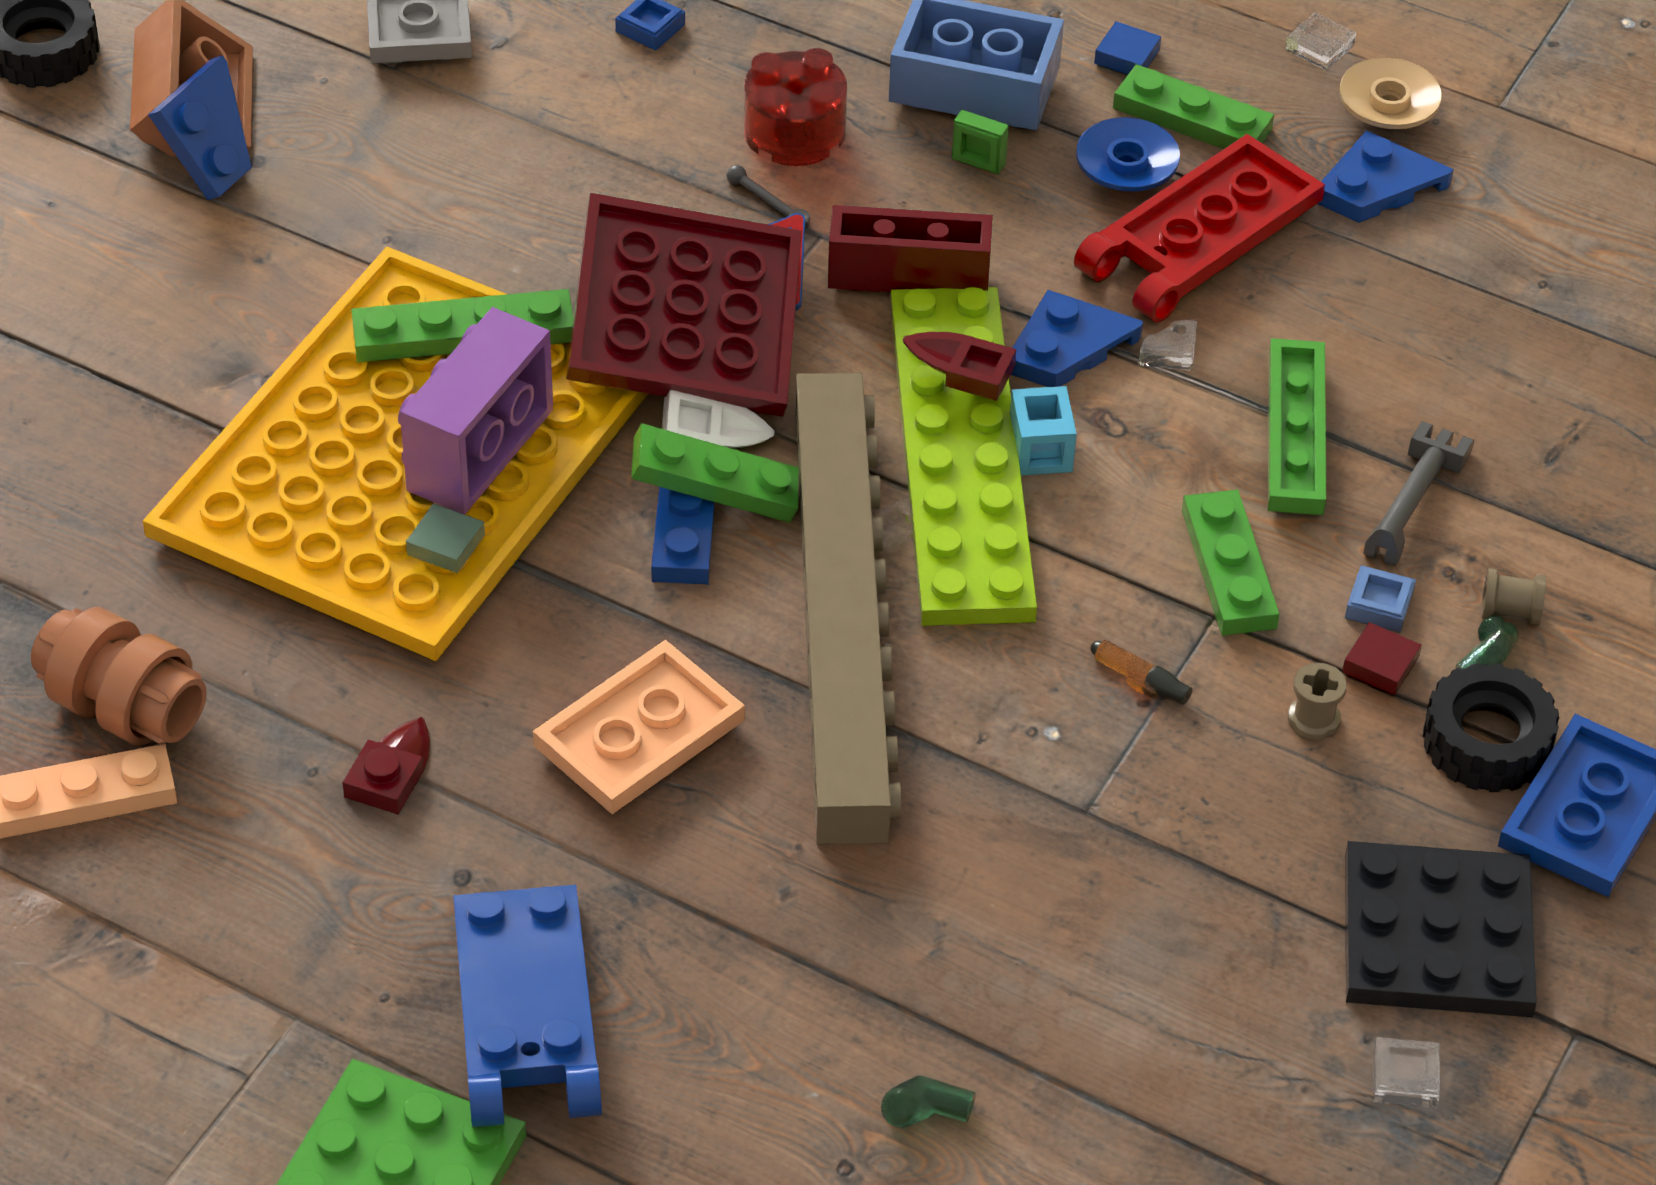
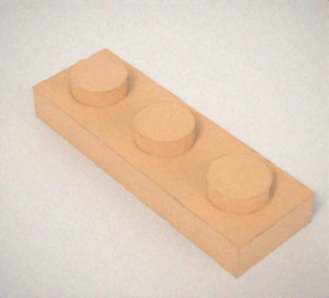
(85, 790)

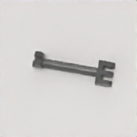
(1432, 456)

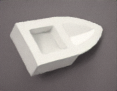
(713, 421)

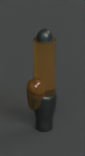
(1141, 674)

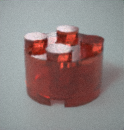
(795, 106)

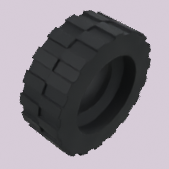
(53, 60)
(1498, 691)

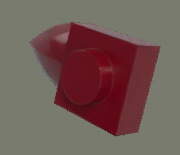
(966, 361)
(389, 768)

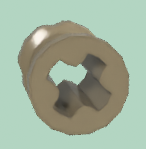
(1513, 596)
(1318, 692)

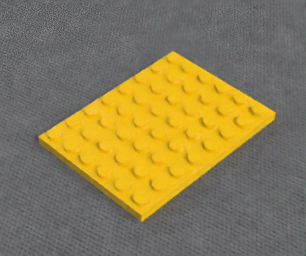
(314, 482)

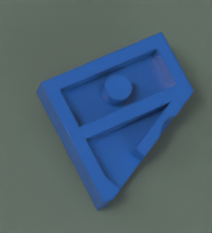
(206, 128)
(1379, 177)
(1069, 338)

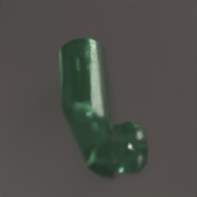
(1496, 643)
(923, 1098)

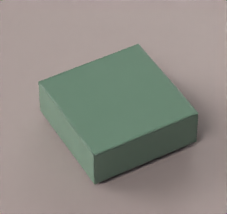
(445, 538)

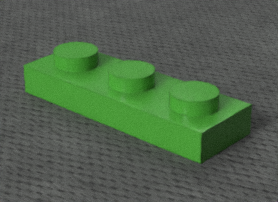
(1189, 108)
(715, 473)
(1230, 562)

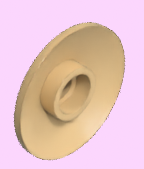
(1390, 93)

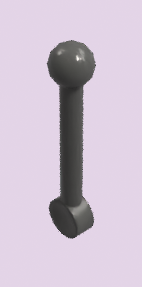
(737, 175)

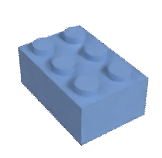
(976, 60)

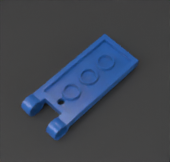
(525, 998)

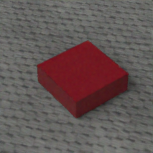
(1381, 658)

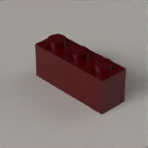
(907, 249)

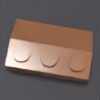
(173, 48)

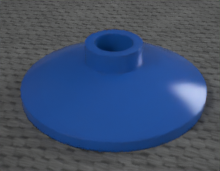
(1128, 154)

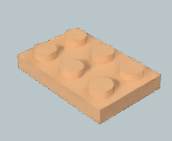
(638, 726)

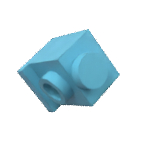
(1043, 430)

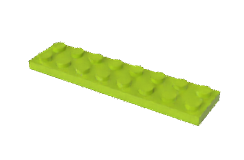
(961, 471)

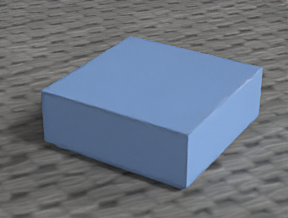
(1380, 598)

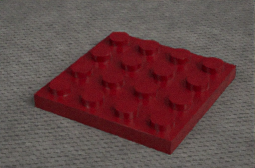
(685, 304)

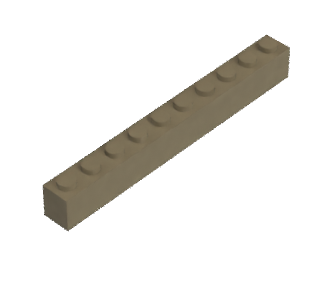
(843, 612)

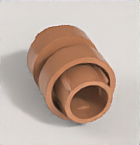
(128, 680)

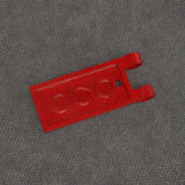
(1201, 223)

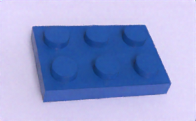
(1586, 806)

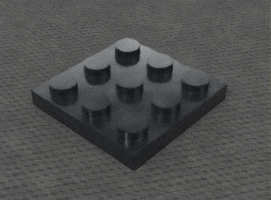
(1439, 929)

